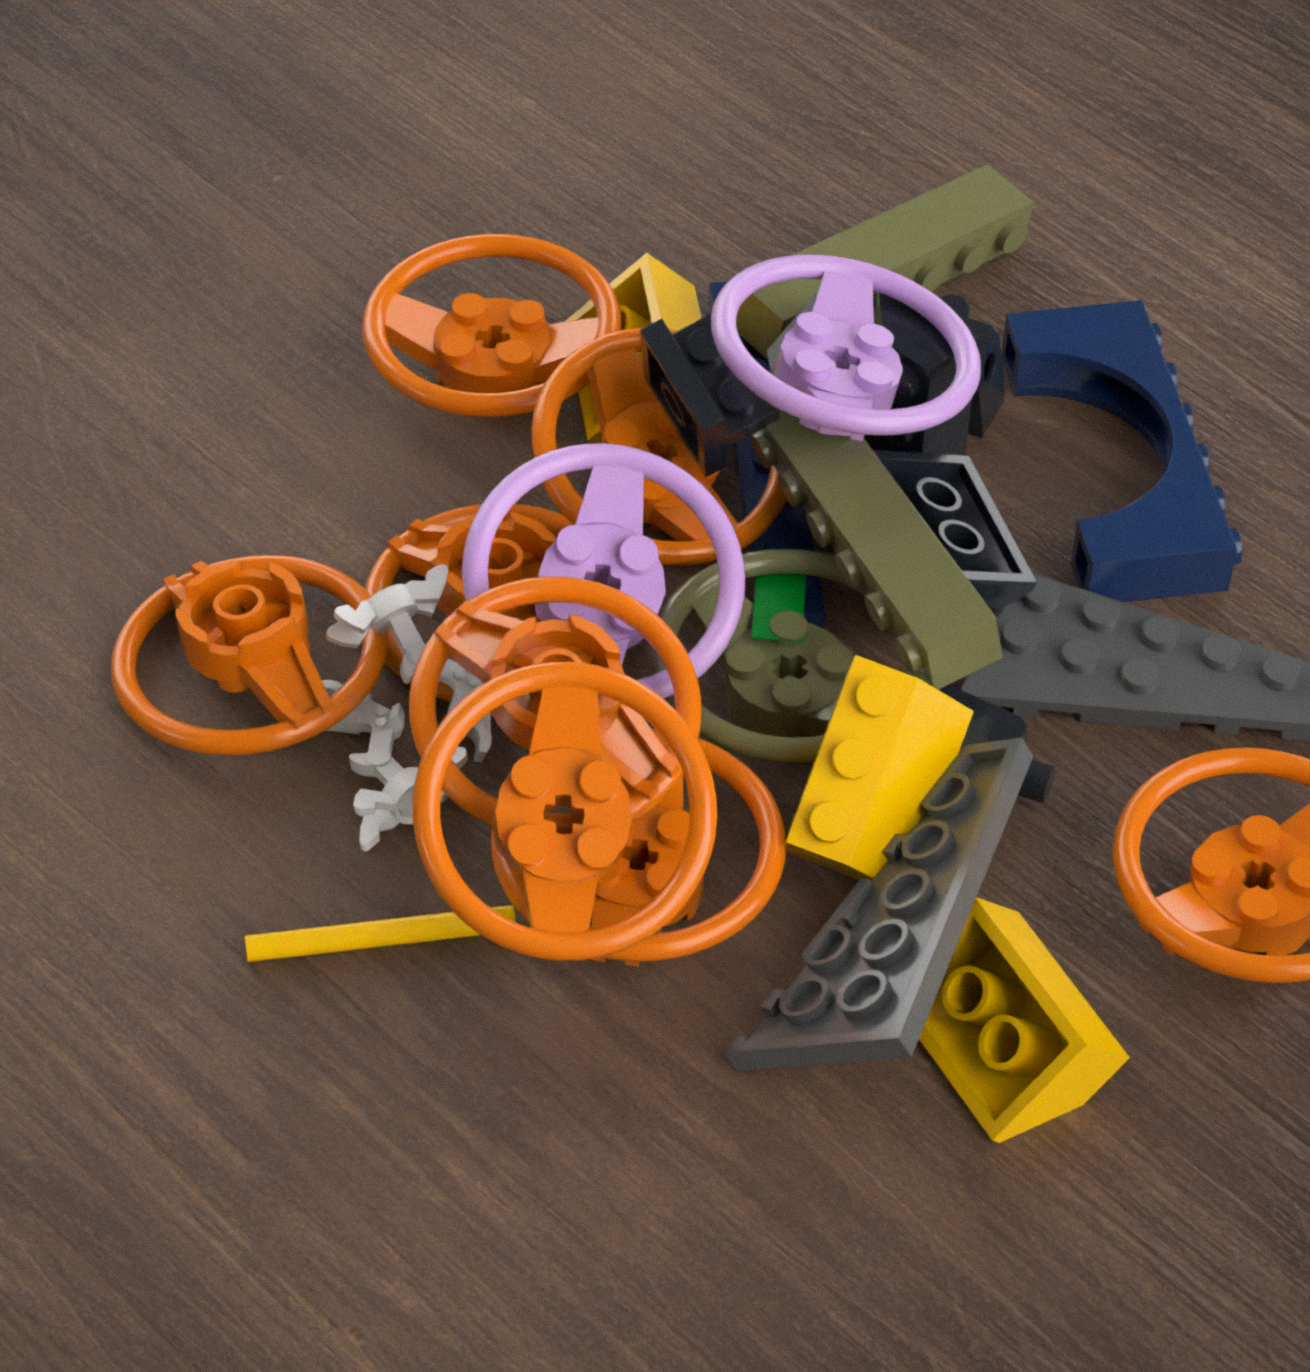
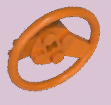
(484, 349)
(635, 419)
(441, 539)
(248, 630)
(496, 644)
(566, 771)
(652, 856)
(1243, 882)

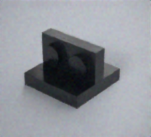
(700, 392)

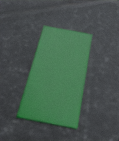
(774, 595)

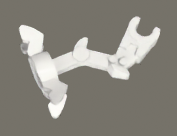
(392, 611)
(396, 798)

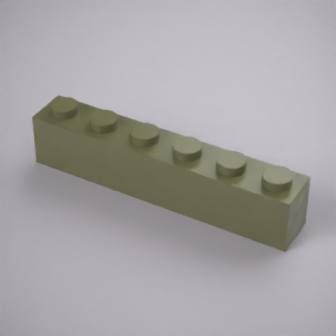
(922, 239)
(883, 549)

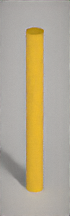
(361, 935)

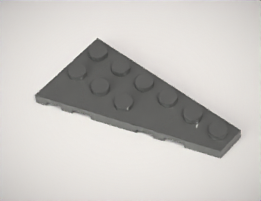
(1136, 668)
(892, 938)

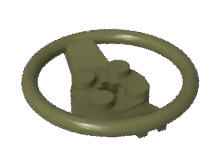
(774, 688)

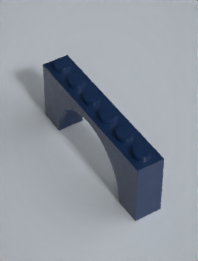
(1113, 359)

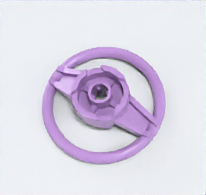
(835, 362)
(610, 542)

